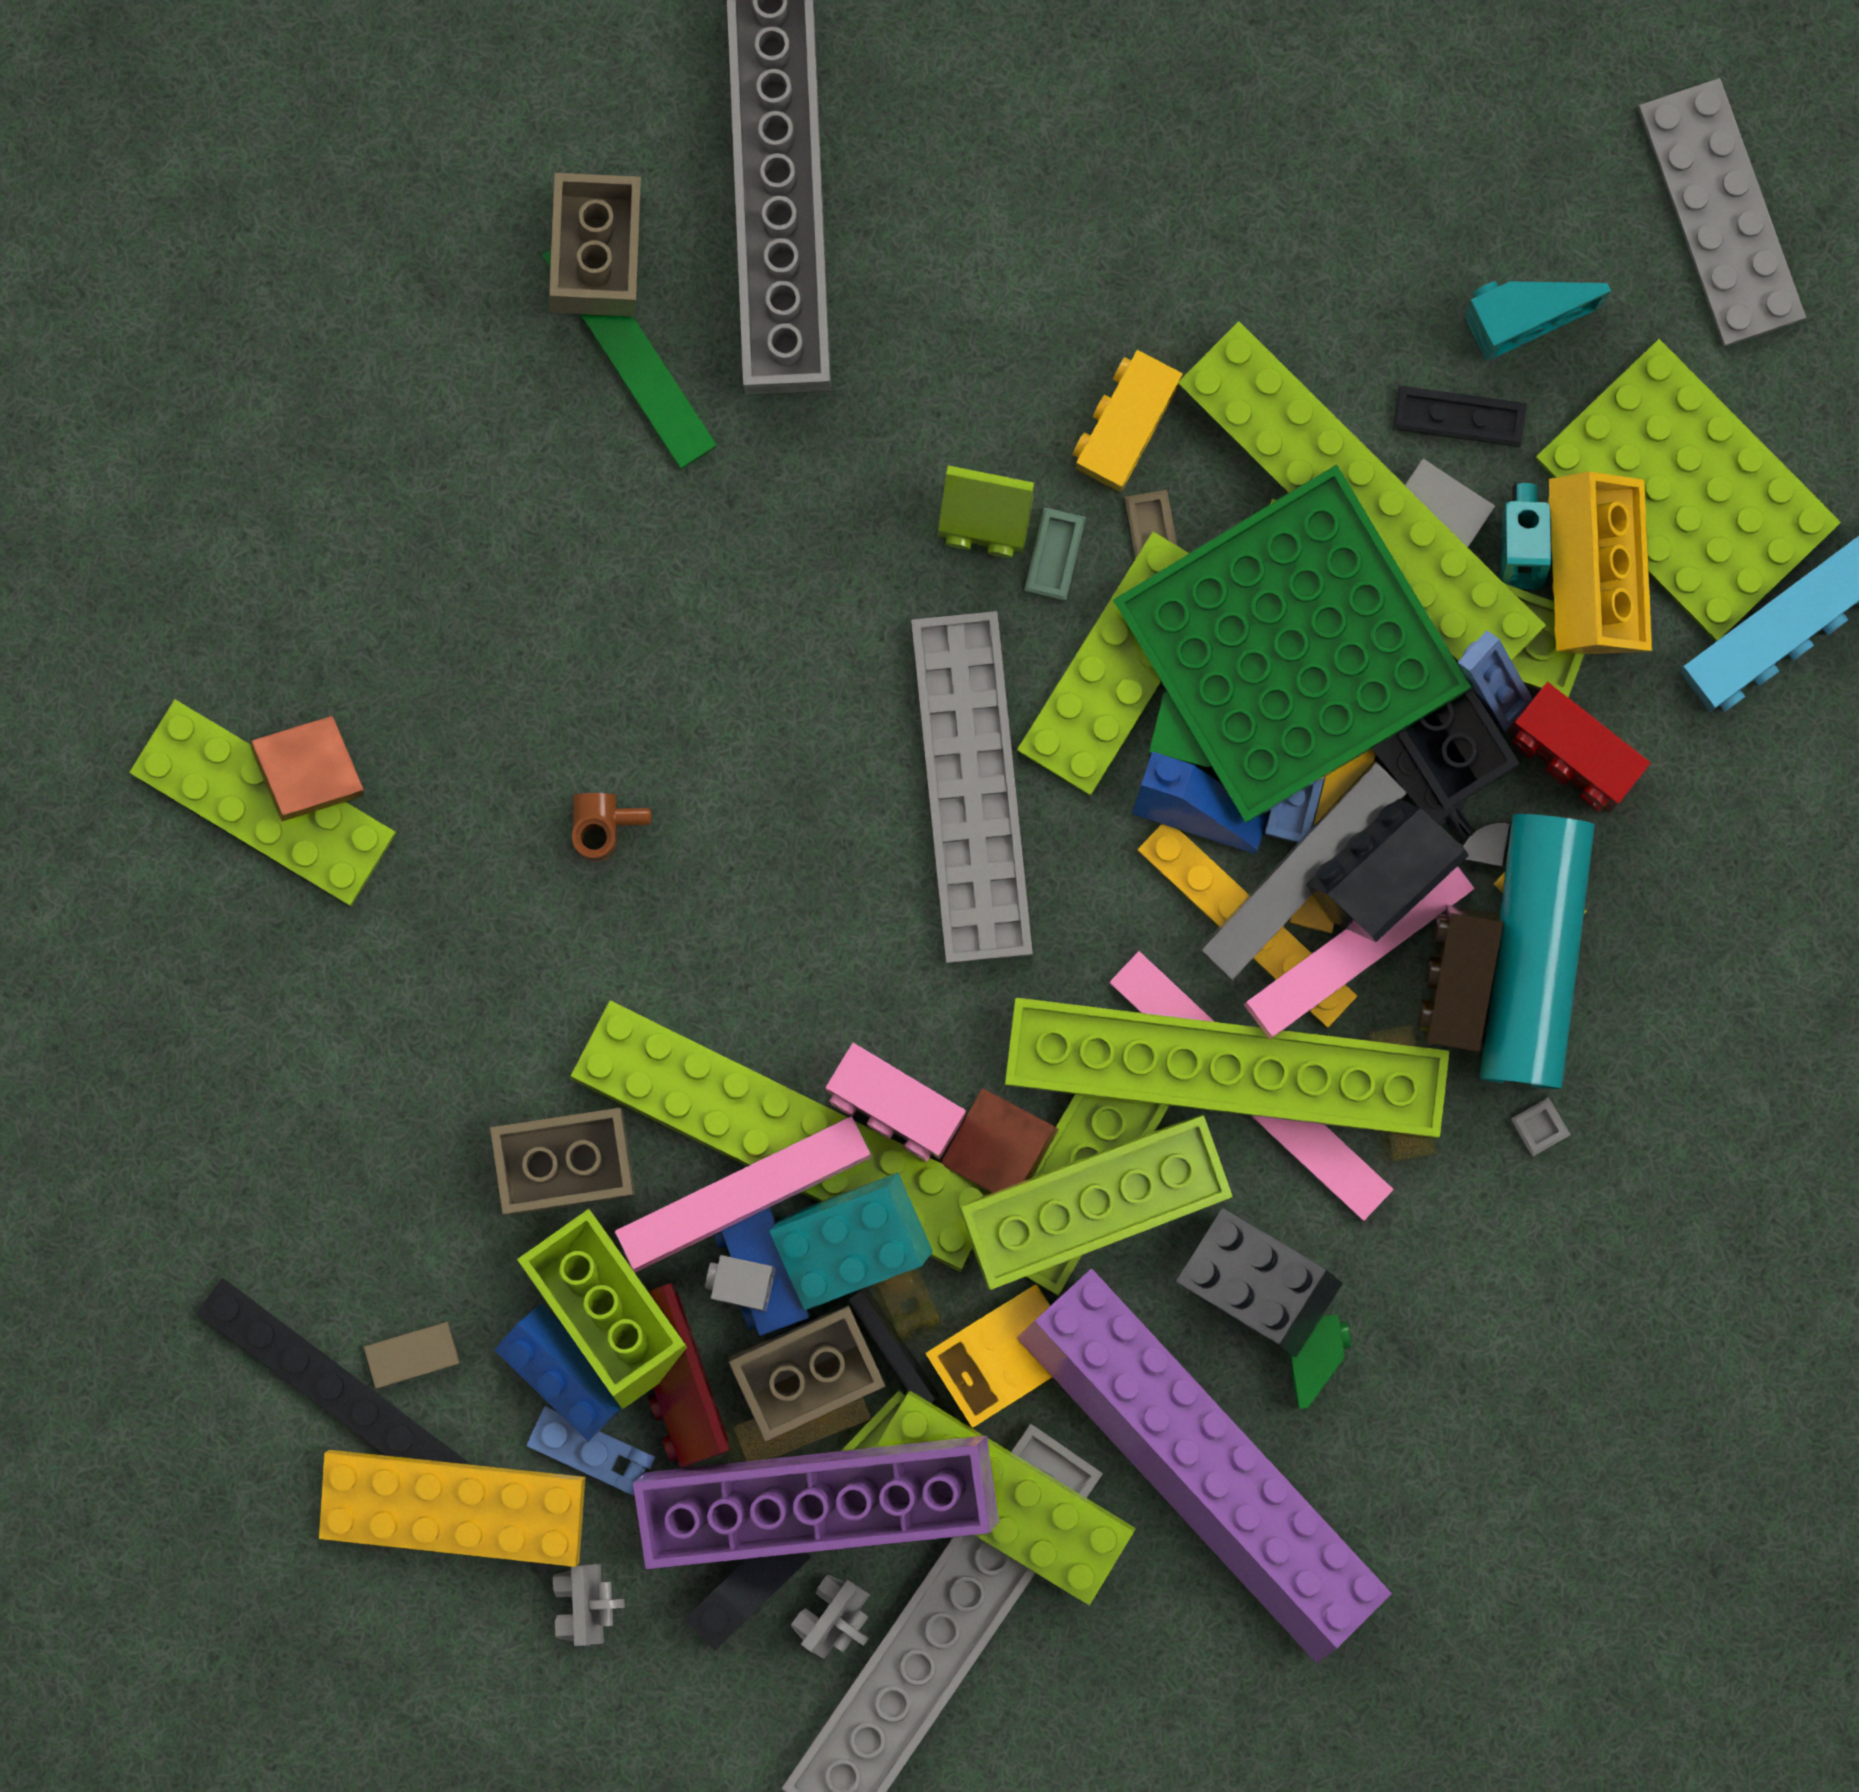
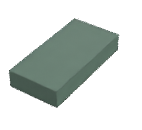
(1054, 554)

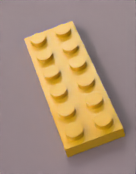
(452, 1508)

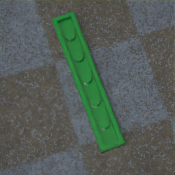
(650, 385)

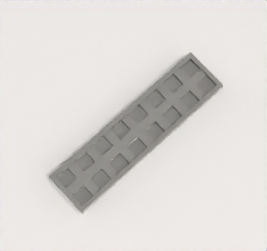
(971, 787)

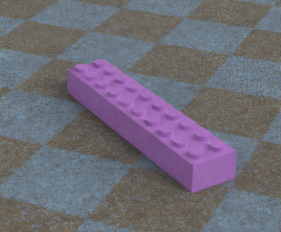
(1204, 1466)

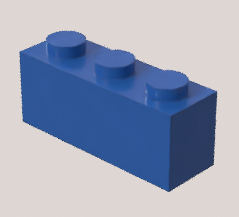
(753, 1242)
(559, 1371)

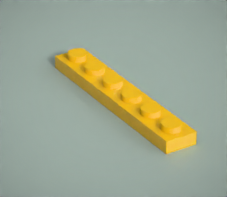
(1219, 897)

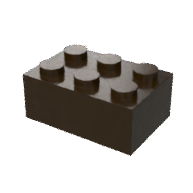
(1460, 977)

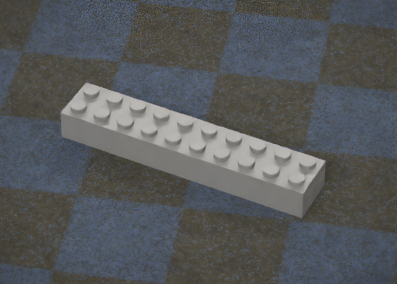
(778, 196)

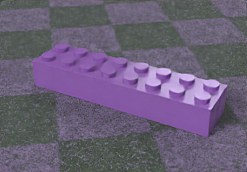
(816, 1502)

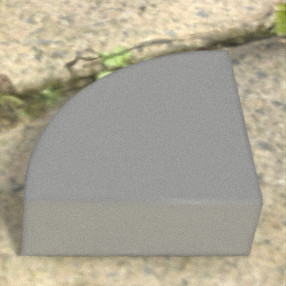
(1488, 844)

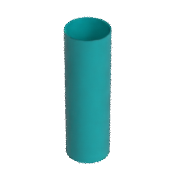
(1537, 950)

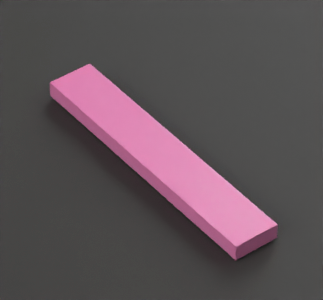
(1345, 959)
(743, 1194)

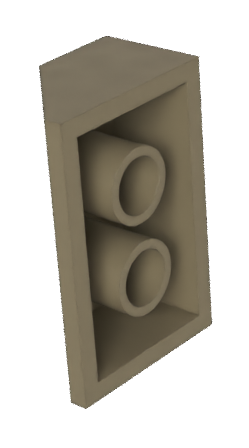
(806, 1371)

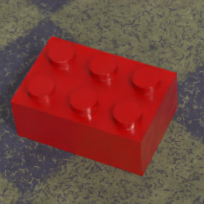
(1577, 749)

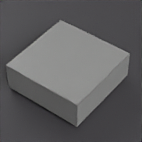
(1540, 1127)

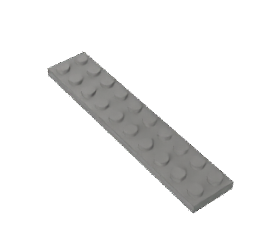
(927, 1650)

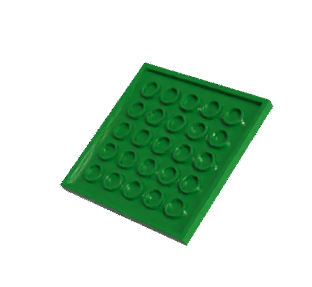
(1292, 644)

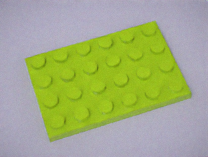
(1716, 499)

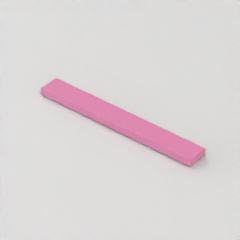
(1309, 1143)

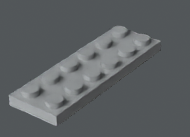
(1721, 212)

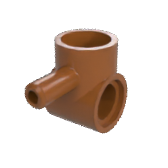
(601, 811)

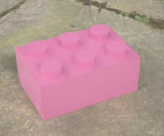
(894, 1103)

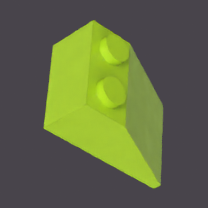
(985, 511)

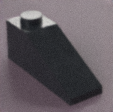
(742, 1595)

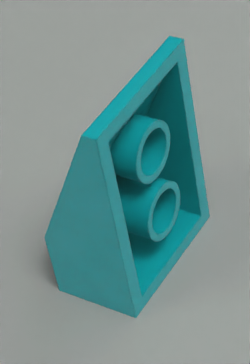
(1523, 311)

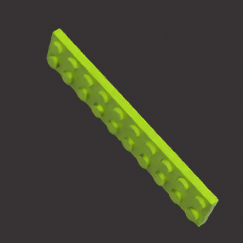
(1301, 439)
(1227, 1068)
(757, 1117)

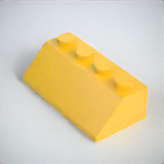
(1600, 564)

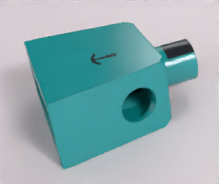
(1524, 545)

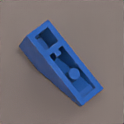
(1194, 803)

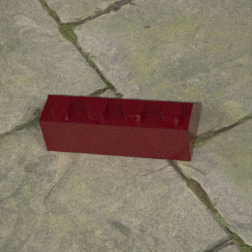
(685, 1395)

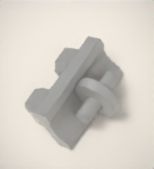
(591, 1605)
(840, 1620)

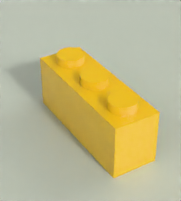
(1126, 420)

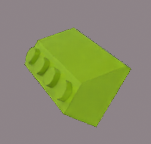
(604, 1308)

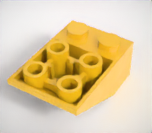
(987, 1363)

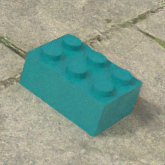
(851, 1241)

